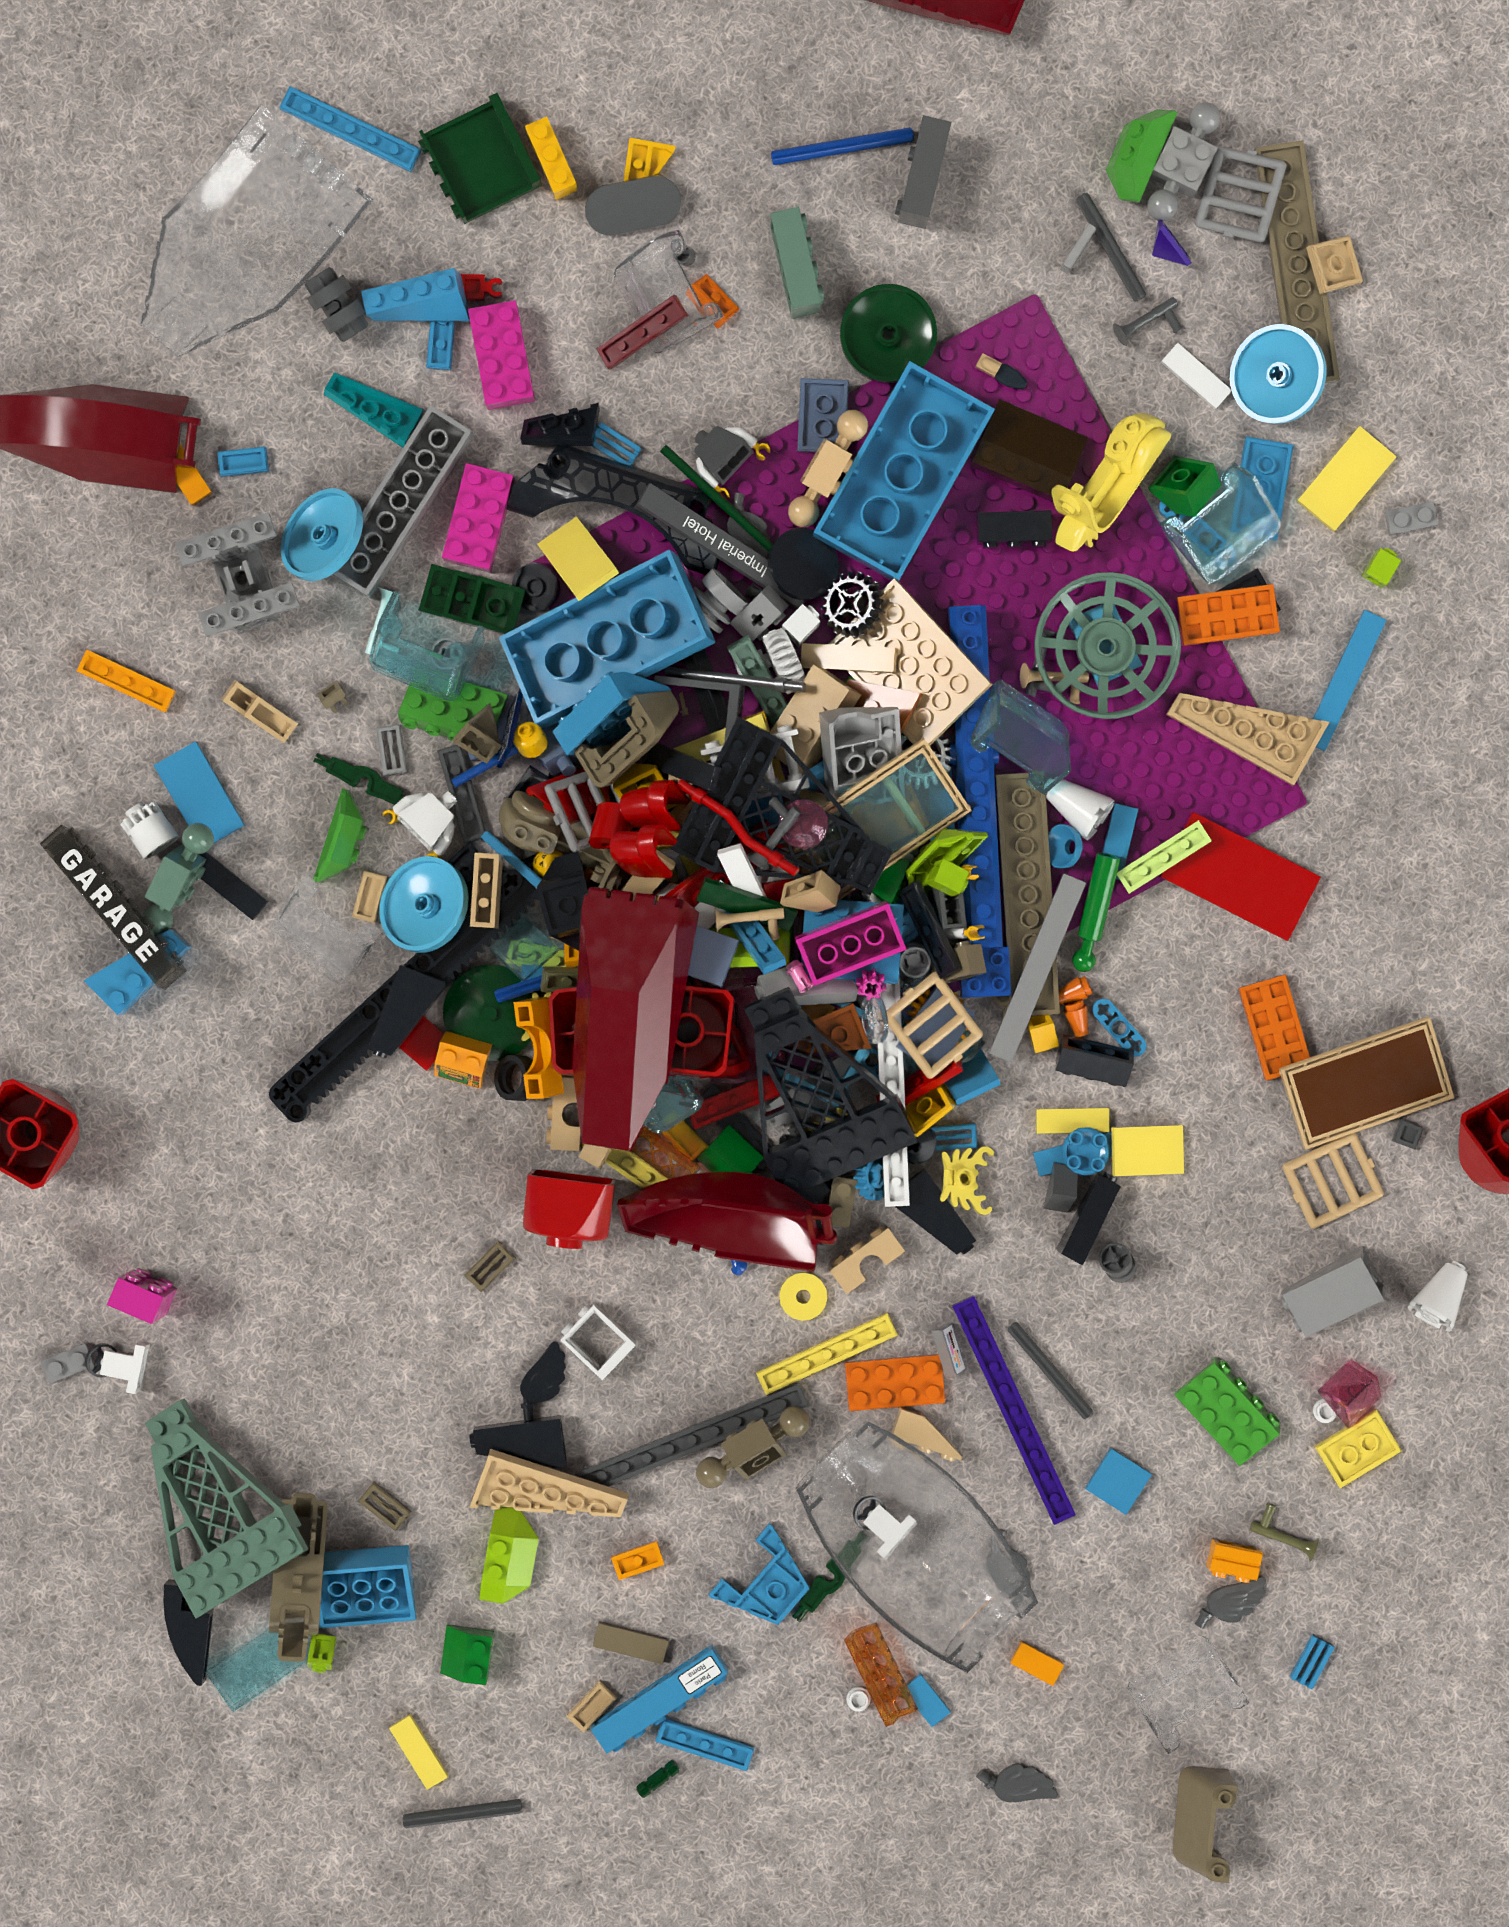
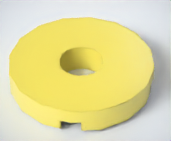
(813, 1306)

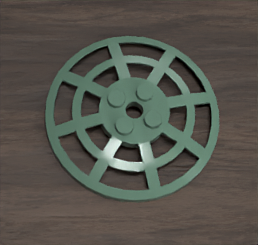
(1118, 635)

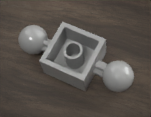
(1183, 161)

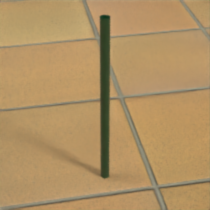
(716, 497)

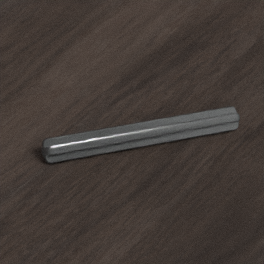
(1111, 247)
(1050, 1370)
(462, 1813)

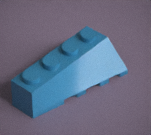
(419, 299)

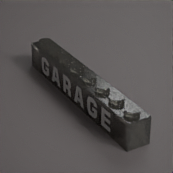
(113, 906)

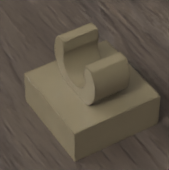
(331, 695)

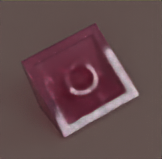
(1351, 1392)

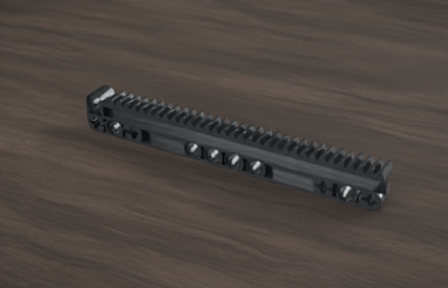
(351, 1038)

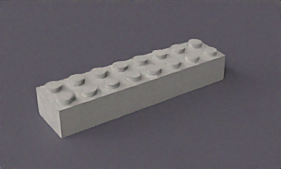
(404, 498)

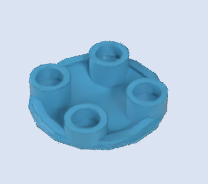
(1085, 1151)

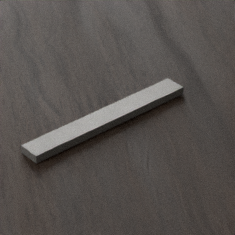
(1037, 967)

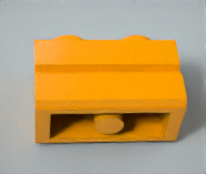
(1234, 1560)

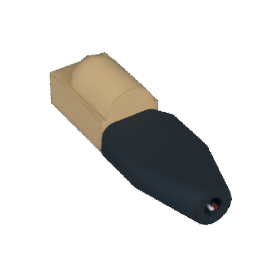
(1002, 372)

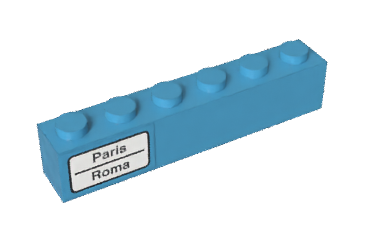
(659, 1699)

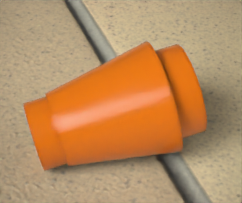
(1075, 990)
(1077, 1017)

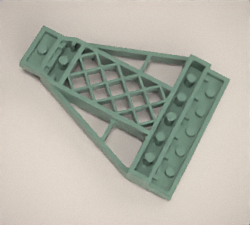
(236, 1562)

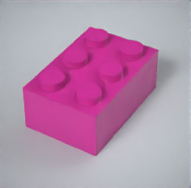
(142, 1295)

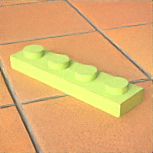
(1163, 857)

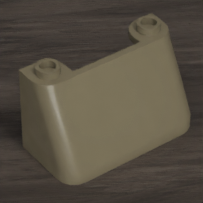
(649, 720)
(1198, 1796)

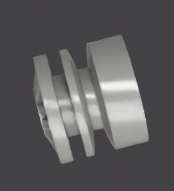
(718, 598)

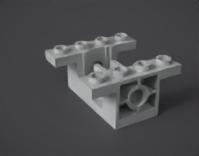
(235, 552)

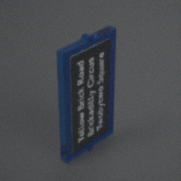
(510, 728)

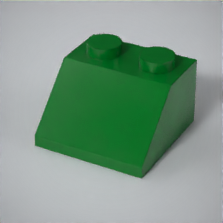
(1186, 485)
(467, 1654)

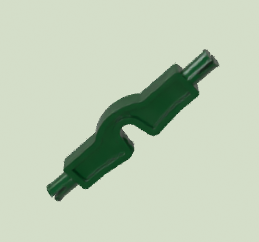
(353, 775)
(818, 1590)

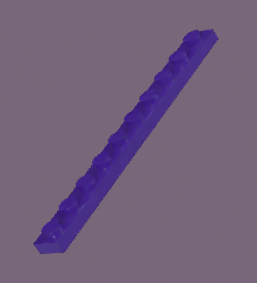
(1013, 1410)

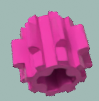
(873, 978)

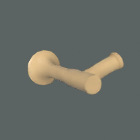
(1028, 675)
(771, 915)

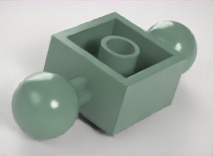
(177, 875)

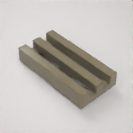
(504, 1251)
(401, 1518)

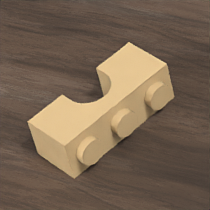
(562, 1134)
(847, 1269)

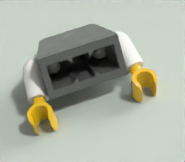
(723, 452)
(951, 912)

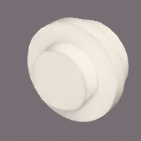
(1323, 1411)
(858, 1698)

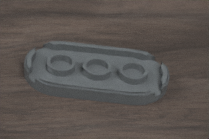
(633, 205)

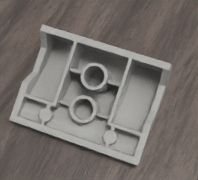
(857, 744)

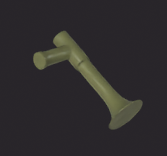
(1263, 1529)

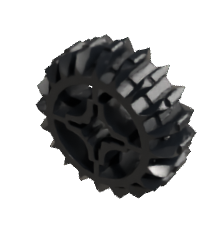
(838, 615)

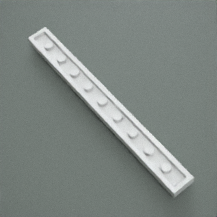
(892, 1076)

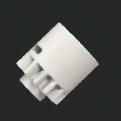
(149, 829)

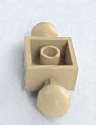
(826, 468)

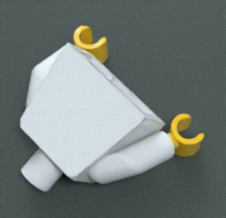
(427, 819)

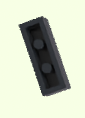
(1014, 528)
(1094, 1060)

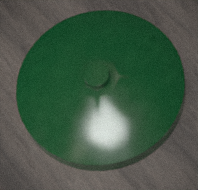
(886, 331)
(474, 1012)

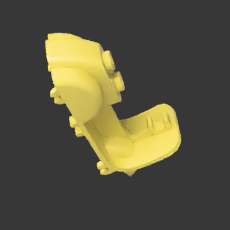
(1127, 459)

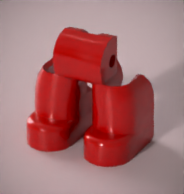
(638, 808)

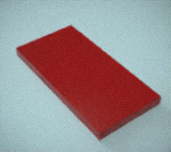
(1245, 879)

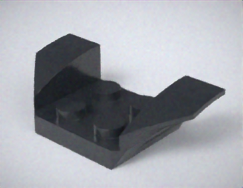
(562, 898)

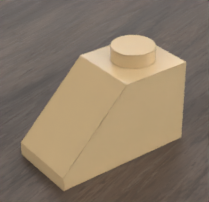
(811, 892)

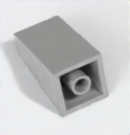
(1334, 1292)

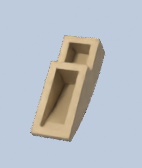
(259, 711)

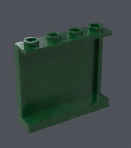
(480, 160)

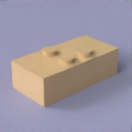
(821, 694)

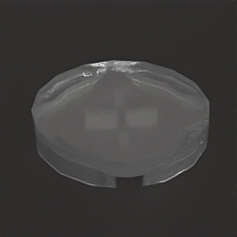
(875, 1020)

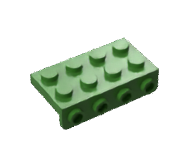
(448, 717)
(1229, 1411)

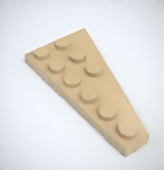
(1261, 736)
(537, 1488)

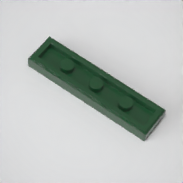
(741, 901)

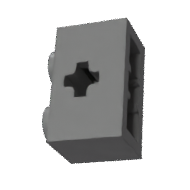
(767, 604)

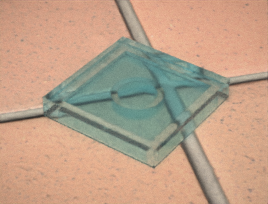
(524, 949)

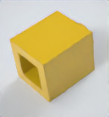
(1042, 1033)

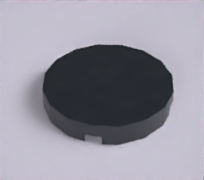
(540, 584)

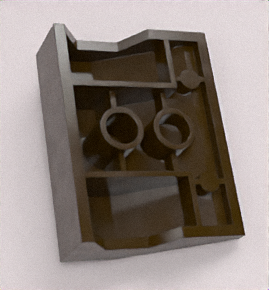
(1028, 450)

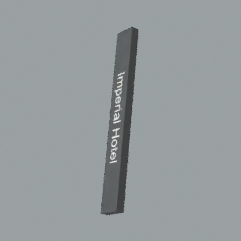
(710, 538)

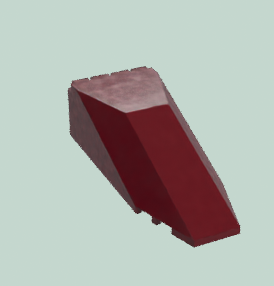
(627, 1008)

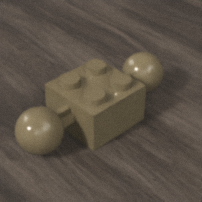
(753, 1448)

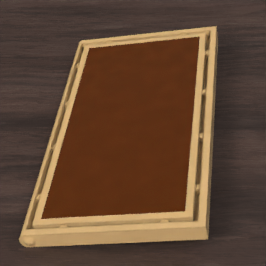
(1366, 1083)

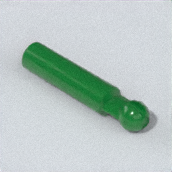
(1096, 909)

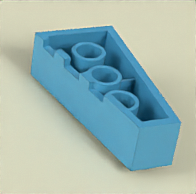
(125, 981)

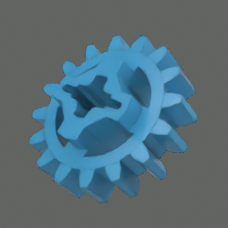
(870, 1180)

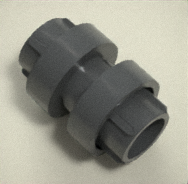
(328, 287)

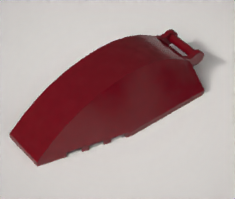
(101, 434)
(733, 1215)

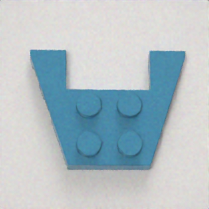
(774, 1589)

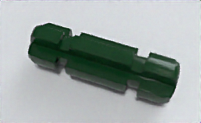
(657, 1779)

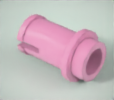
(799, 975)

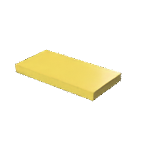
(1346, 478)
(578, 558)

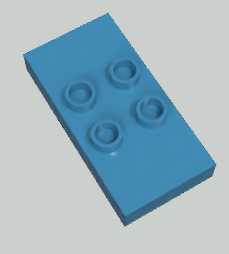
(903, 472)
(625, 625)

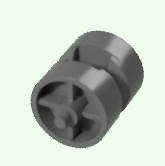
(1117, 1262)

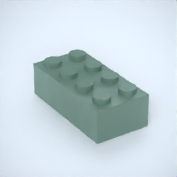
(795, 263)

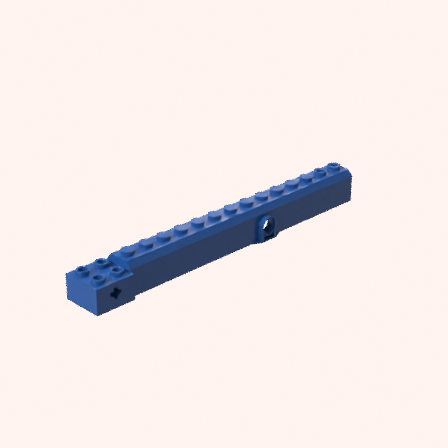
(976, 784)

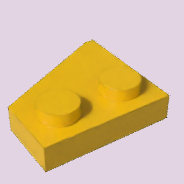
(645, 158)

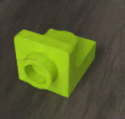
(321, 1653)

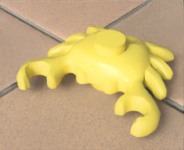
(961, 1178)

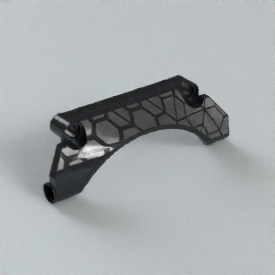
(603, 480)

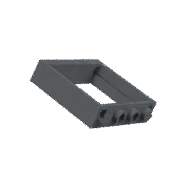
(735, 704)

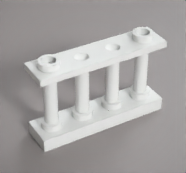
(784, 732)

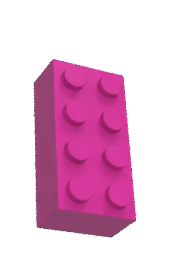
(501, 355)
(478, 518)
(850, 943)

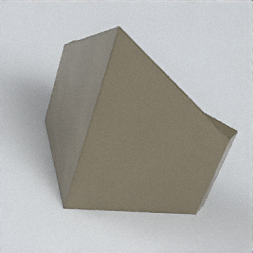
(480, 735)

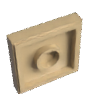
(1334, 264)

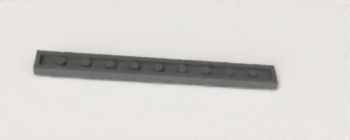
(693, 1437)

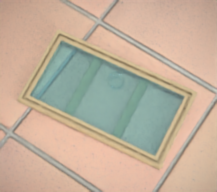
(898, 806)

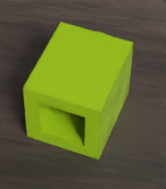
(1381, 567)
(948, 878)

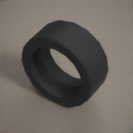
(503, 1077)

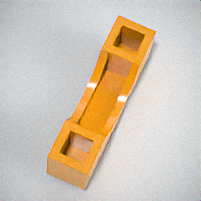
(541, 1078)

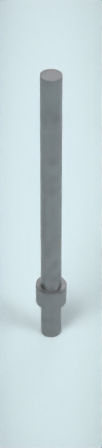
(779, 684)

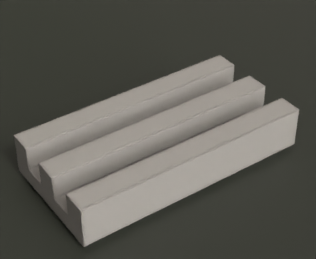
(1078, 248)
(394, 770)

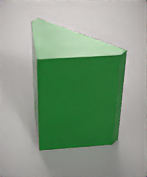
(730, 1153)

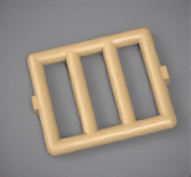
(961, 1017)
(1355, 1201)

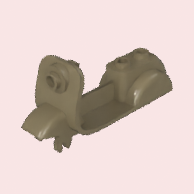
(534, 830)
(299, 1582)

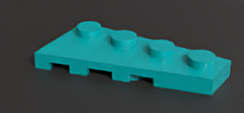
(379, 410)

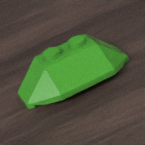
(1138, 153)
(342, 838)

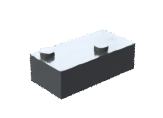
(924, 172)

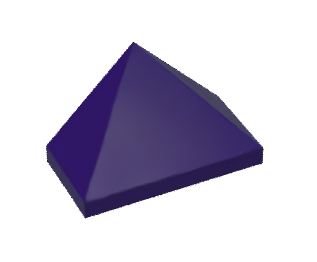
(1168, 247)

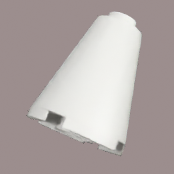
(1080, 806)
(1441, 1297)

